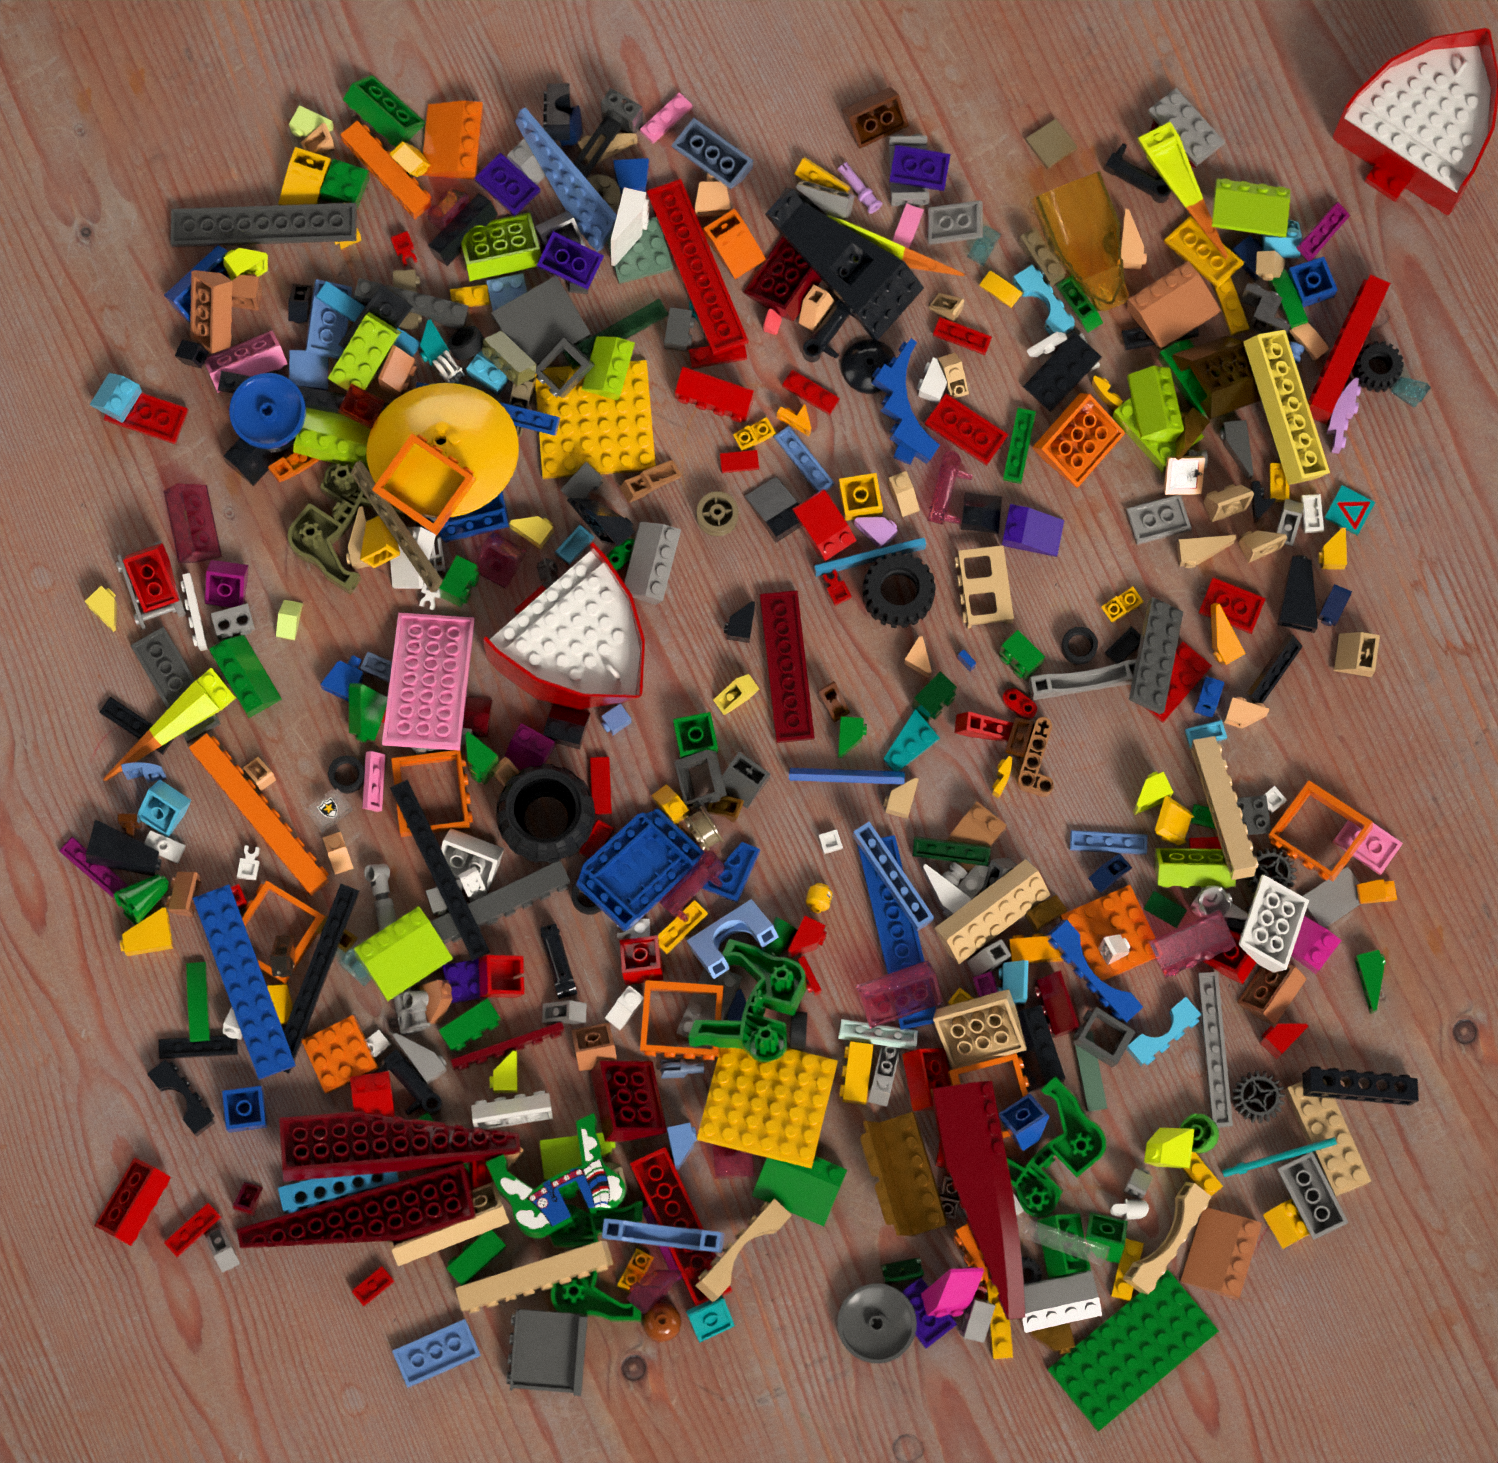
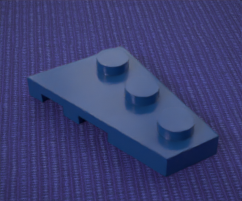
(735, 873)

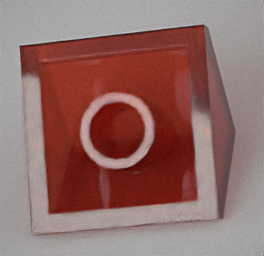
(361, 406)

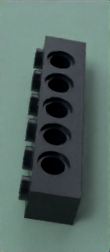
(1314, 1086)

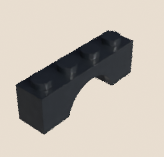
(555, 101)
(447, 243)
(166, 1078)

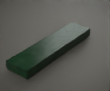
(951, 851)

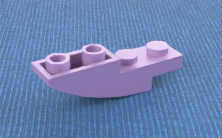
(1343, 411)

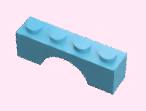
(1031, 284)
(1145, 1047)

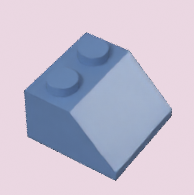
(681, 1142)

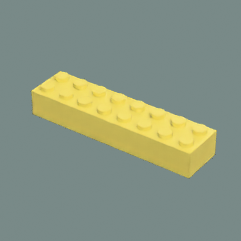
(1286, 407)

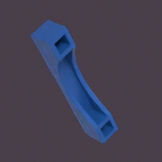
(1067, 941)

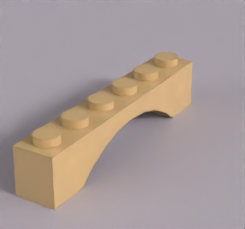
(1188, 1207)
(718, 1278)

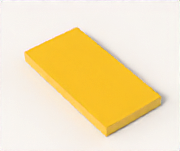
(1196, 248)

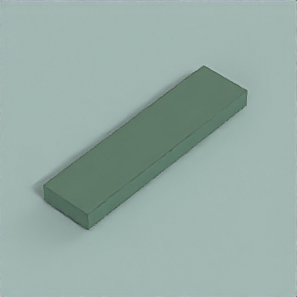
(1091, 1078)

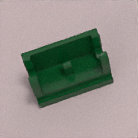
(1165, 909)
(902, 1270)

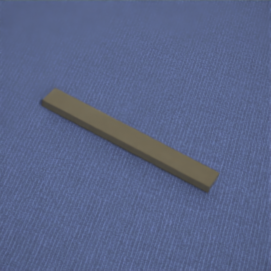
(397, 528)

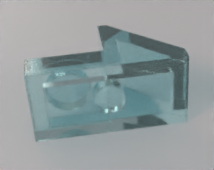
(984, 246)
(1410, 390)
(353, 967)

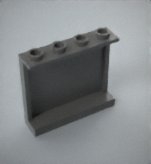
(541, 320)
(547, 1351)

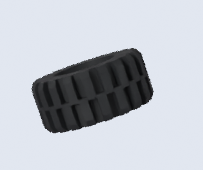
(898, 614)

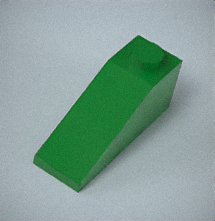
(1079, 304)
(1371, 971)

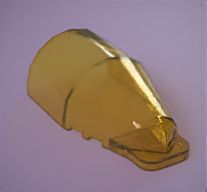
(1085, 237)

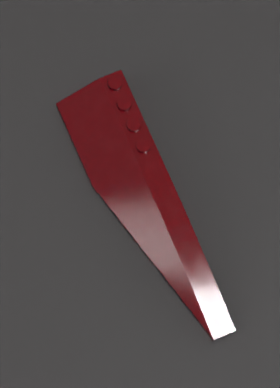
(378, 1144)
(980, 1174)
(374, 1215)

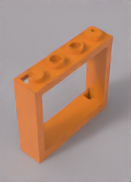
(453, 503)
(399, 762)
(1336, 805)
(307, 939)
(670, 1051)
(1017, 1064)

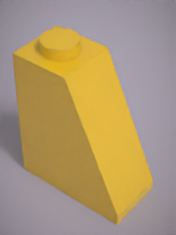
(378, 543)
(149, 935)

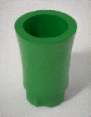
(785, 934)

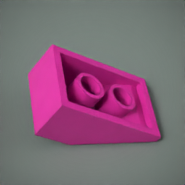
(1314, 945)
(952, 1292)

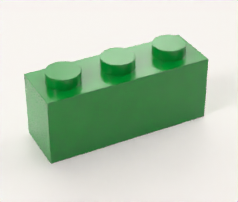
(470, 1026)
(475, 1257)

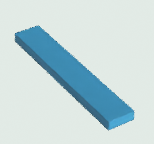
(352, 309)
(869, 557)

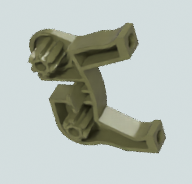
(315, 531)

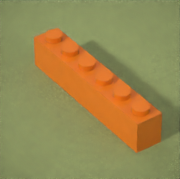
(386, 170)

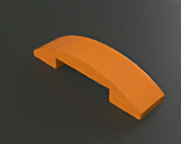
(291, 466)

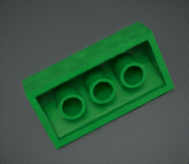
(383, 110)
(1186, 380)
(245, 675)

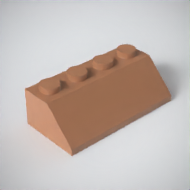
(211, 310)

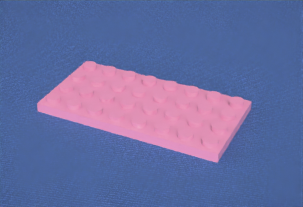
(428, 681)

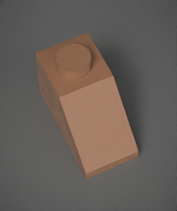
(439, 1000)

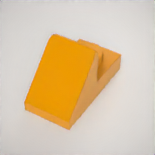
(799, 422)
(1376, 891)

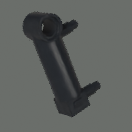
(1137, 177)
(826, 332)
(558, 961)
(412, 1082)

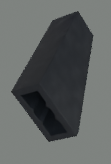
(1298, 600)
(119, 851)

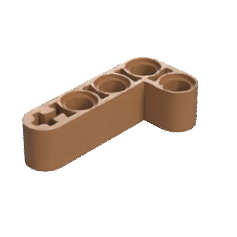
(1037, 755)

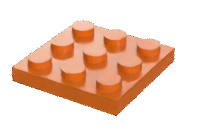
(339, 1054)

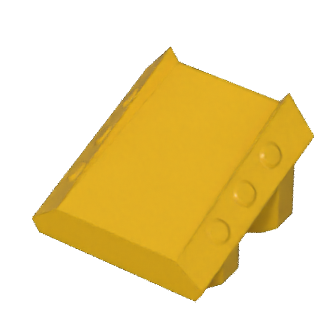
(1173, 822)

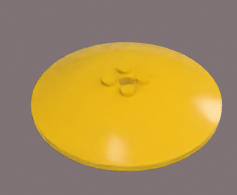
(476, 435)

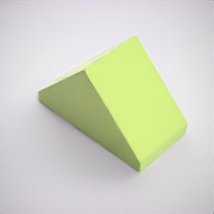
(288, 619)

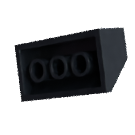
(252, 461)
(1040, 1057)

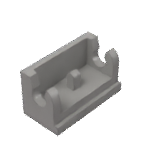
(977, 1320)

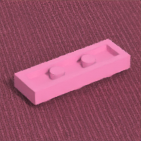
(666, 118)
(373, 781)

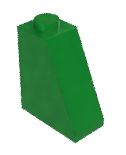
(365, 711)

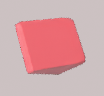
(772, 322)

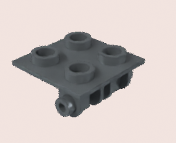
(1255, 814)

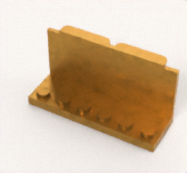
(906, 1179)

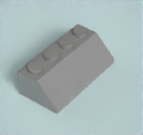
(651, 561)
(1312, 1196)
(1060, 1301)

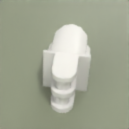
(451, 372)
(438, 557)
(1131, 1209)

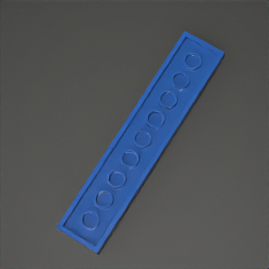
(896, 934)
(244, 982)

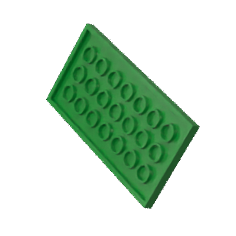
(1132, 1351)

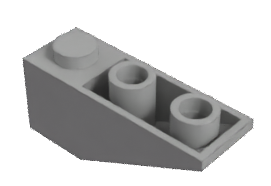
(884, 1075)

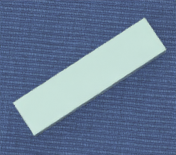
(878, 1035)

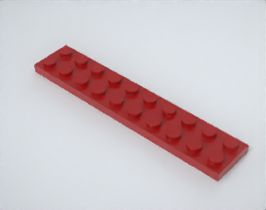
(697, 267)

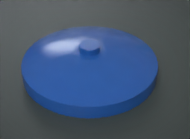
(267, 410)

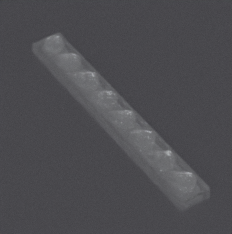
(1058, 1239)

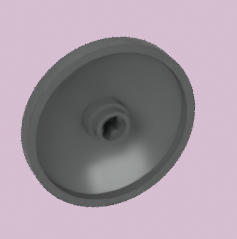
(877, 1323)

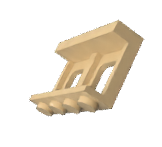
(996, 583)

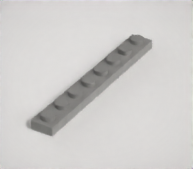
(1215, 1049)

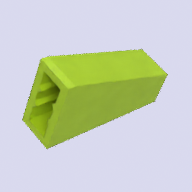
(564, 1154)

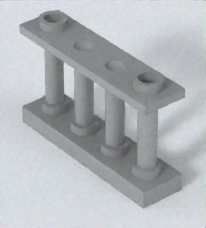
(140, 618)

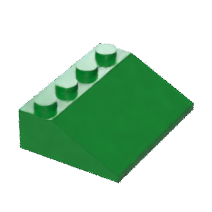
(801, 1189)

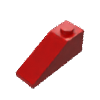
(982, 727)

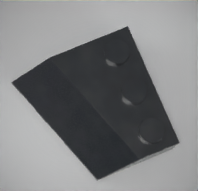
(603, 521)

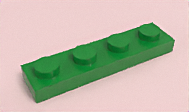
(1019, 445)

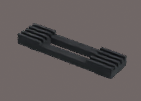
(609, 128)

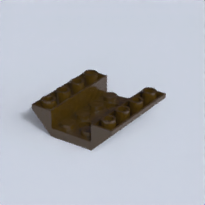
(1233, 385)

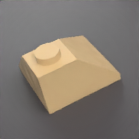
(1260, 543)

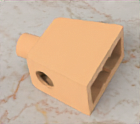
(712, 198)

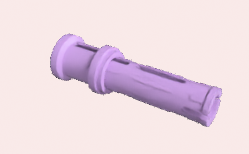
(864, 194)

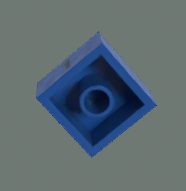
(1313, 281)
(244, 1109)

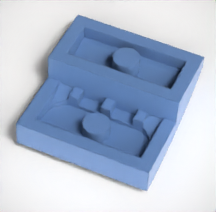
(308, 369)
(139, 769)

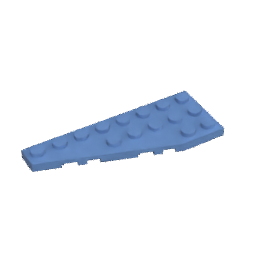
(577, 195)

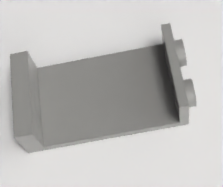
(903, 193)

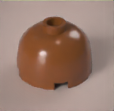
(662, 1322)

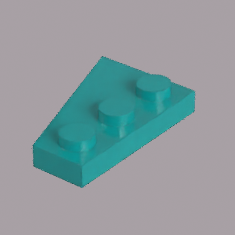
(911, 742)

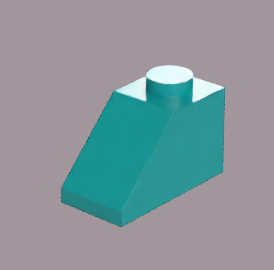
(432, 344)

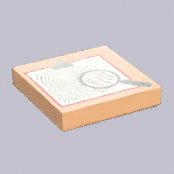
(1184, 475)

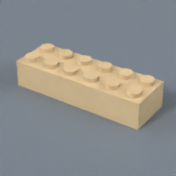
(992, 911)
(1323, 1120)
(489, 1215)

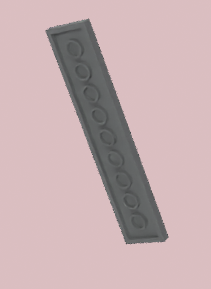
(263, 225)

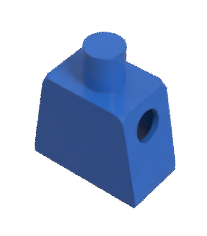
(631, 173)
(341, 676)
(1210, 696)

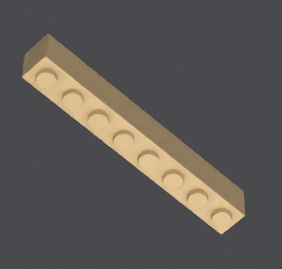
(1223, 808)
(534, 1276)

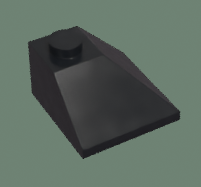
(981, 513)

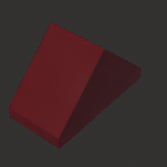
(248, 1199)

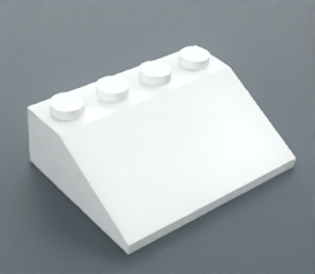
(629, 223)
(1273, 924)
(512, 1111)

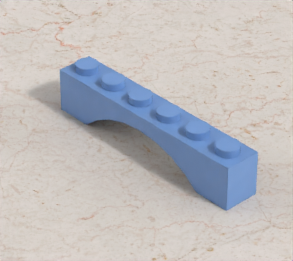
(663, 1235)

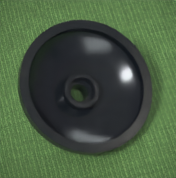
(855, 367)

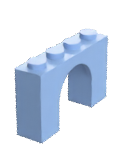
(746, 919)

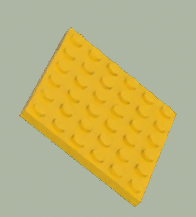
(595, 428)
(768, 1106)

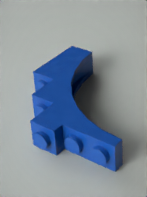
(907, 430)

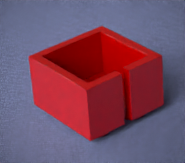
(498, 975)

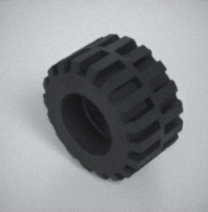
(1387, 355)

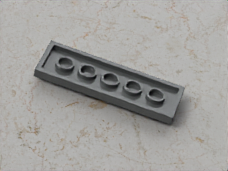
(1156, 655)
(169, 674)

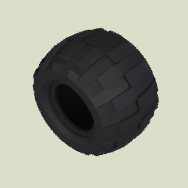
(538, 783)

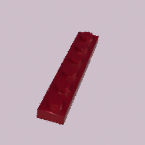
(500, 1049)

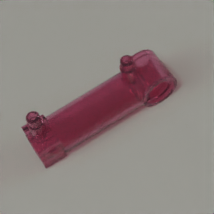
(944, 489)
(707, 870)

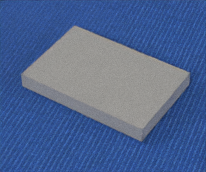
(955, 222)
(1158, 519)
(1333, 899)

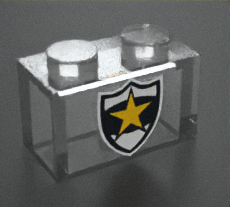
(329, 810)

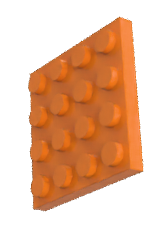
(1111, 916)

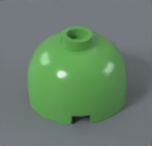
(1205, 1133)

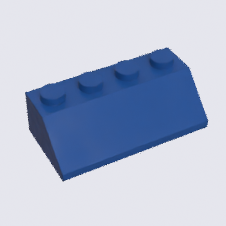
(180, 293)

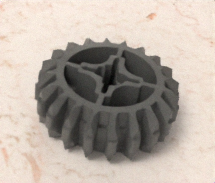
(1263, 870)
(1274, 1090)

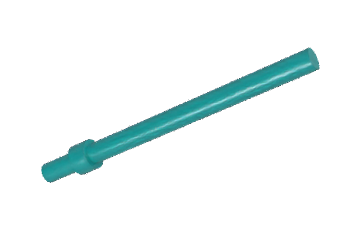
(1243, 1167)

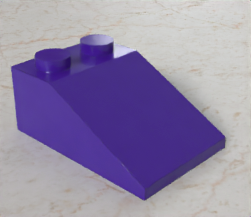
(570, 260)
(1032, 531)

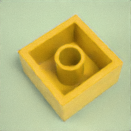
(860, 496)

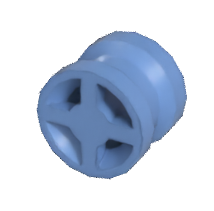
(1297, 350)

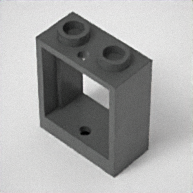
(628, 113)
(586, 366)
(682, 768)
(1121, 1045)

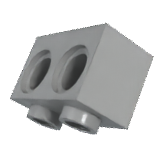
(232, 616)

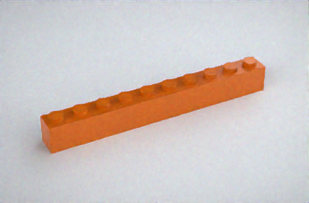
(259, 815)

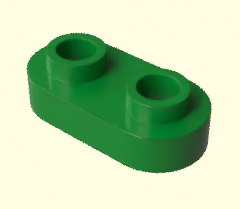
(621, 553)

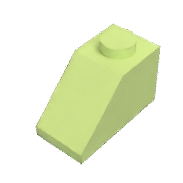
(306, 121)

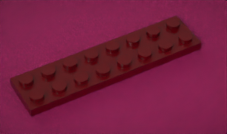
(787, 666)

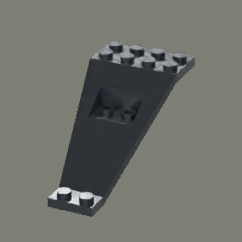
(872, 286)

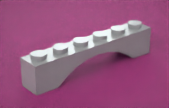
(1070, 683)

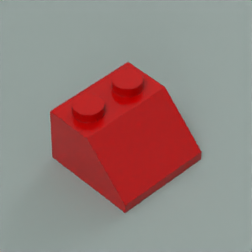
(808, 937)
(641, 960)
(1281, 1036)

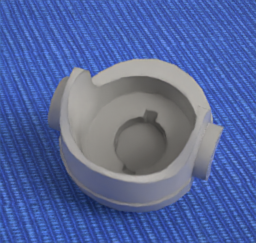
(1213, 899)

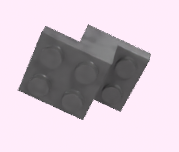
(1267, 306)

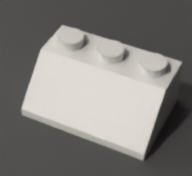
(466, 852)

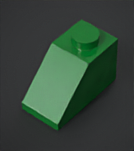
(850, 734)

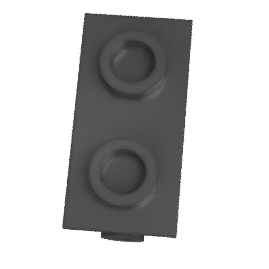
(547, 569)

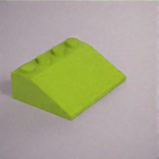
(1250, 207)
(501, 247)
(332, 438)
(1155, 450)
(402, 953)

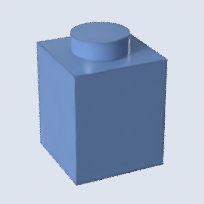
(615, 719)

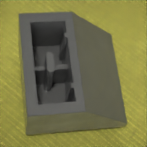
(744, 779)

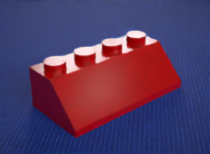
(714, 395)
(132, 1201)

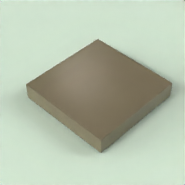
(1051, 143)

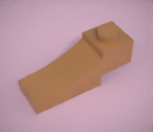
(649, 480)

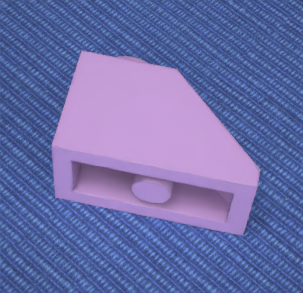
(877, 529)

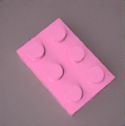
(1374, 851)

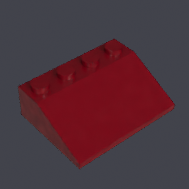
(782, 281)
(628, 1100)

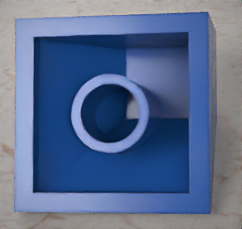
(1025, 1121)

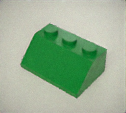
(480, 759)
(1058, 1262)

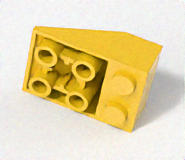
(304, 178)

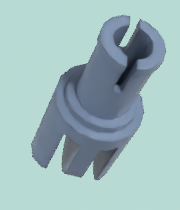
(679, 1068)

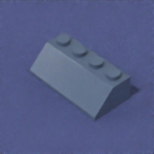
(713, 154)

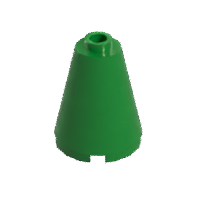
(141, 897)

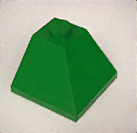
(1108, 1232)

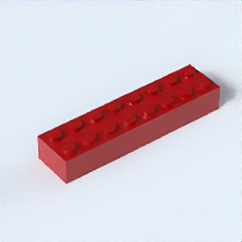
(1347, 347)
(673, 1208)

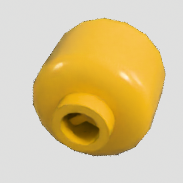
(819, 897)

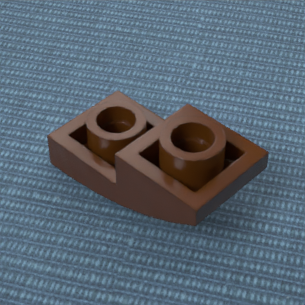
(949, 1198)

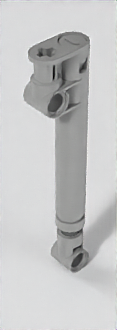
(409, 1004)

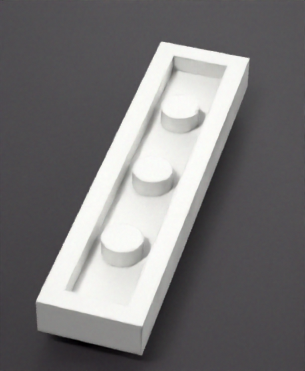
(192, 605)

